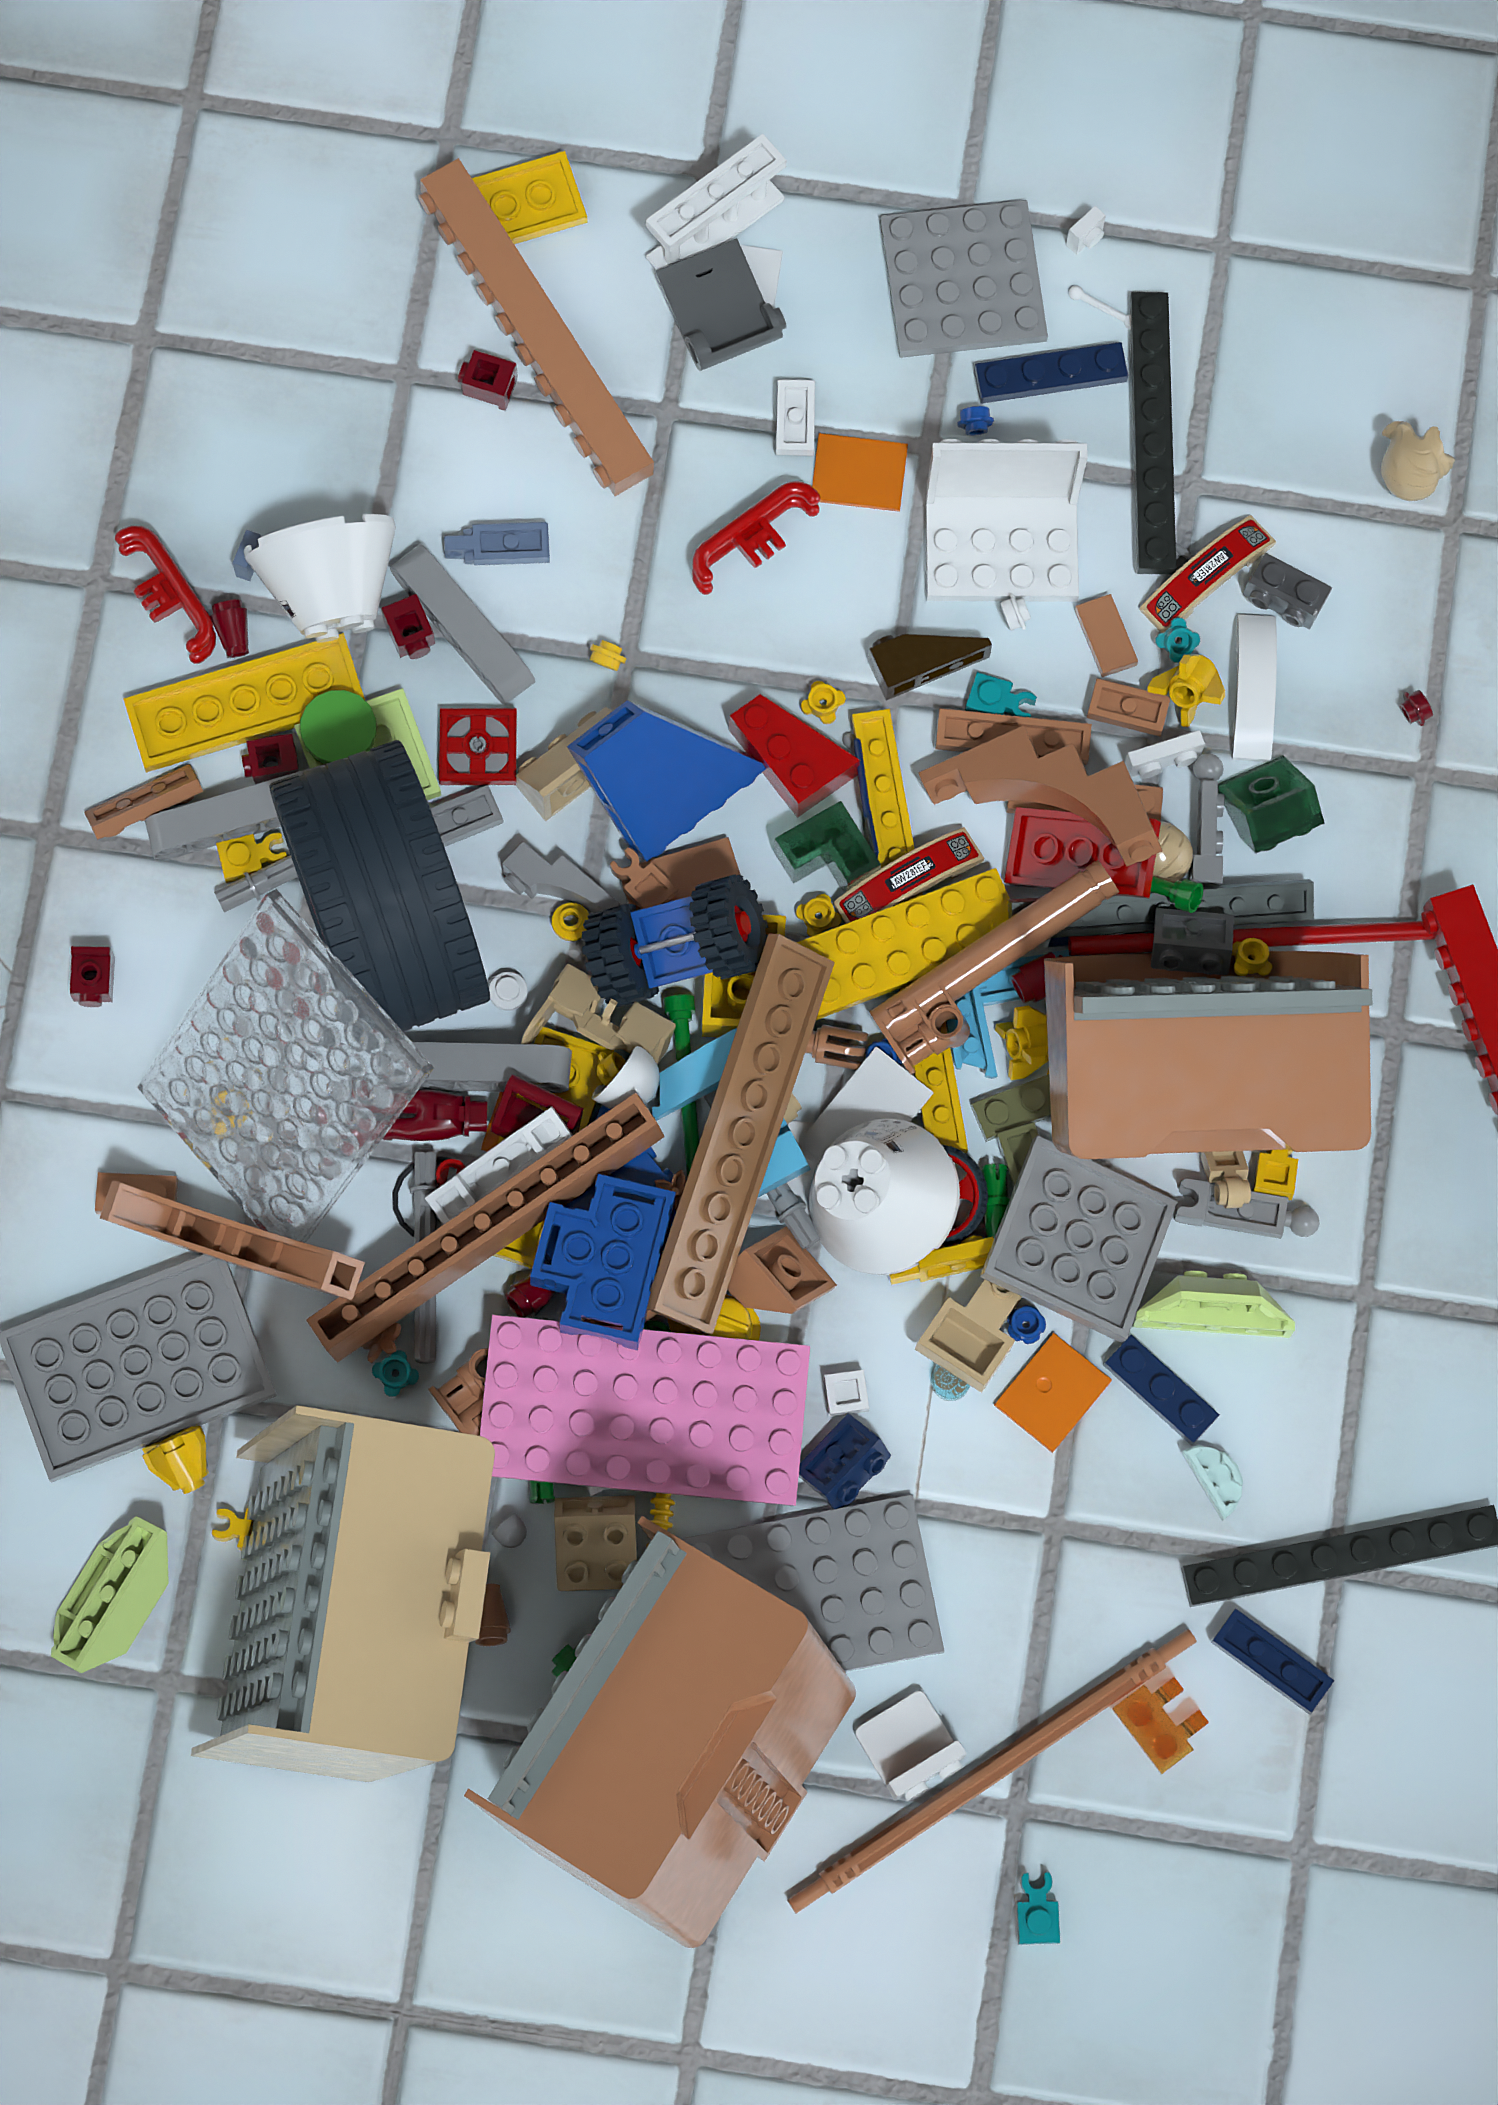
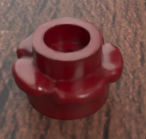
(1416, 708)

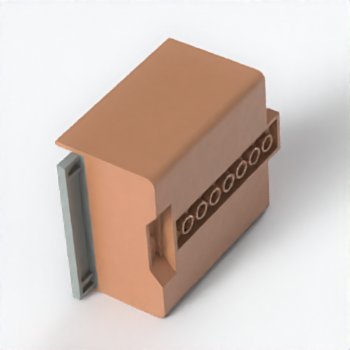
(674, 1740)

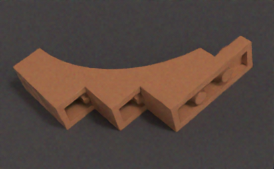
(1012, 770)

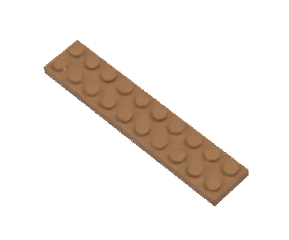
(740, 1134)

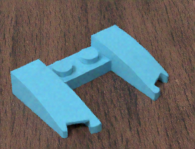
(997, 989)
(700, 1075)

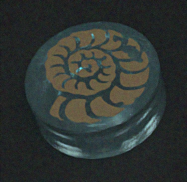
(948, 1385)

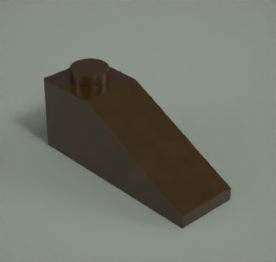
(919, 659)

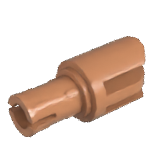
(819, 1044)

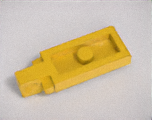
(948, 1261)

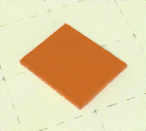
(860, 472)
(1053, 1392)

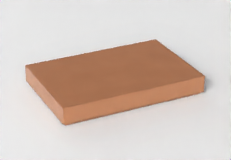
(694, 866)

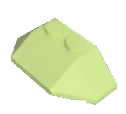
(1215, 1306)
(112, 1597)

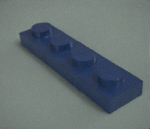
(1051, 372)

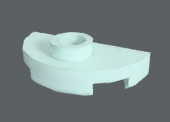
(1217, 1476)

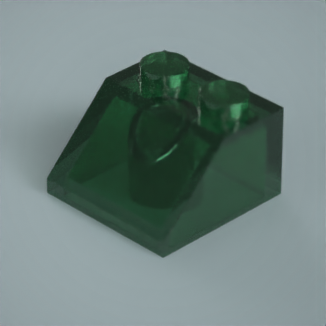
(1271, 804)

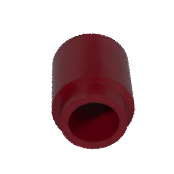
(1030, 979)

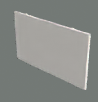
(873, 1092)

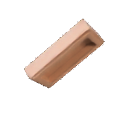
(1106, 635)

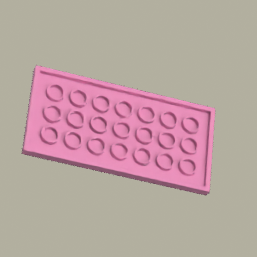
(658, 1419)

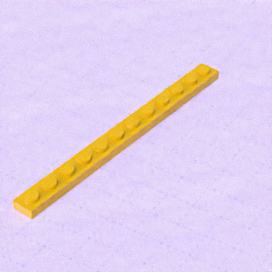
(894, 839)

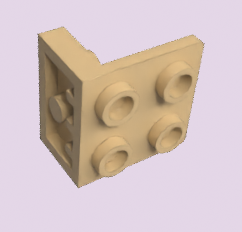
(594, 1541)

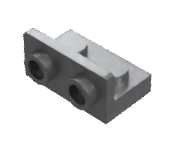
(1287, 591)
(1192, 941)

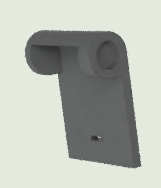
(719, 309)

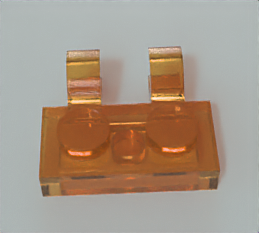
(1152, 1727)

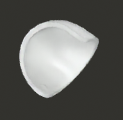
(637, 1076)

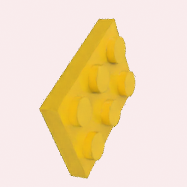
(534, 197)

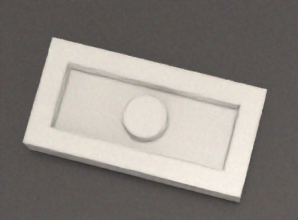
(795, 417)
(1151, 759)

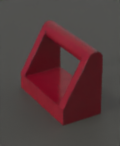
(515, 1113)

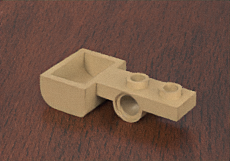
(969, 1337)

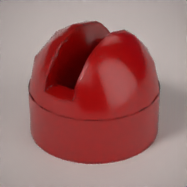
(443, 1169)

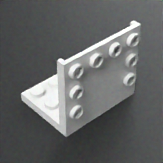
(1003, 520)

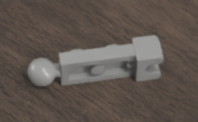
(1206, 866)
(1261, 1216)

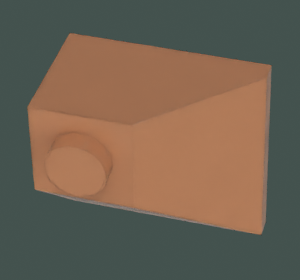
(778, 1275)

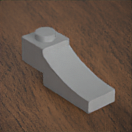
(533, 875)

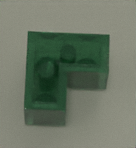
(827, 840)

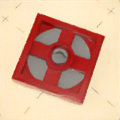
(478, 746)

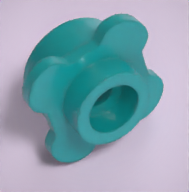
(1188, 641)
(384, 1369)

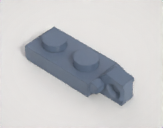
(500, 544)

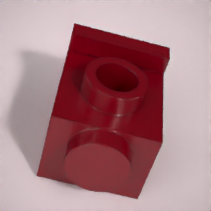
(488, 367)
(405, 616)
(275, 748)
(92, 959)

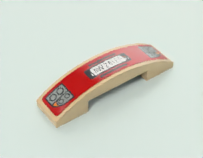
(1207, 572)
(910, 875)

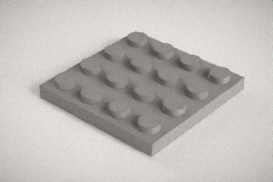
(963, 278)
(1079, 1239)

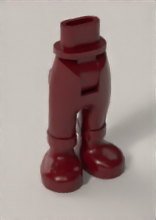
(439, 1117)

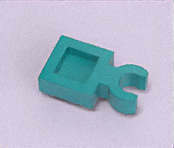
(995, 697)
(1037, 1918)

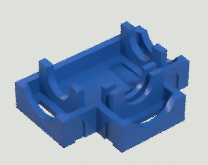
(606, 1258)

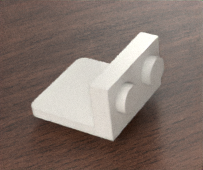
(910, 1746)

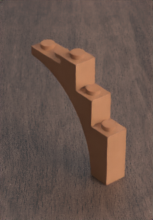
(232, 1241)

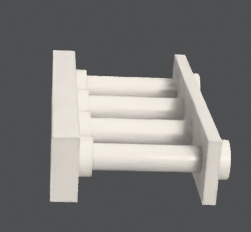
(718, 205)

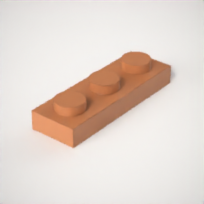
(140, 803)

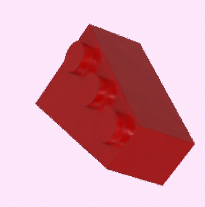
(797, 759)

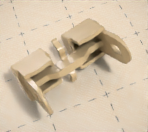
(578, 1001)

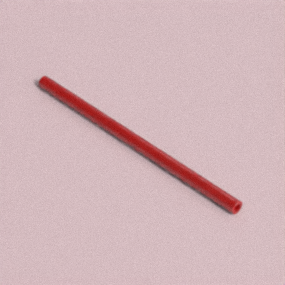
(1271, 936)

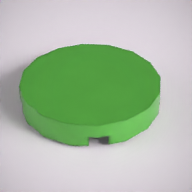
(337, 726)

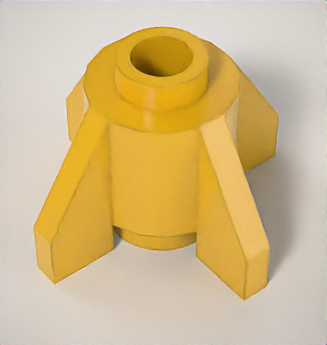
(1189, 685)
(1025, 1041)
(179, 1459)

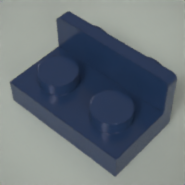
(844, 1462)

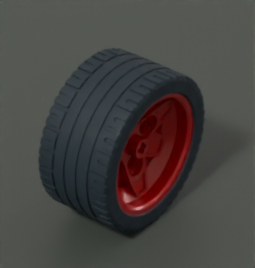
(382, 884)

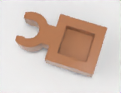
(646, 886)

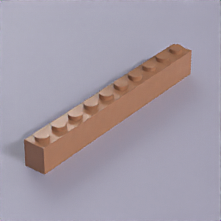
(536, 328)
(485, 1227)

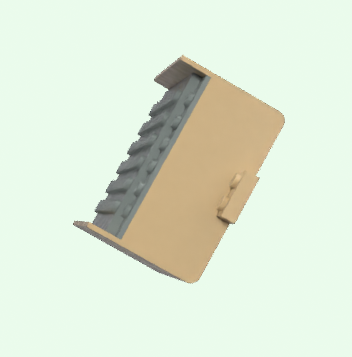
(355, 1596)

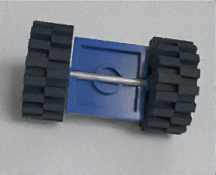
(702, 934)

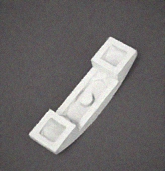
(1255, 688)
(499, 1165)

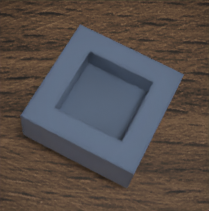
(241, 566)

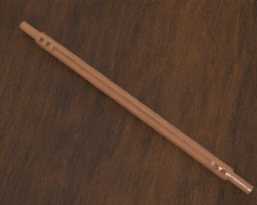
(991, 1771)

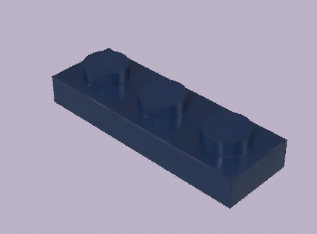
(1161, 1390)
(1272, 1661)

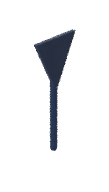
(864, 796)

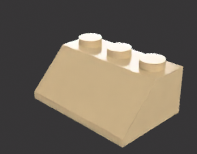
(555, 776)

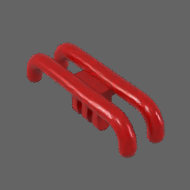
(753, 531)
(168, 589)

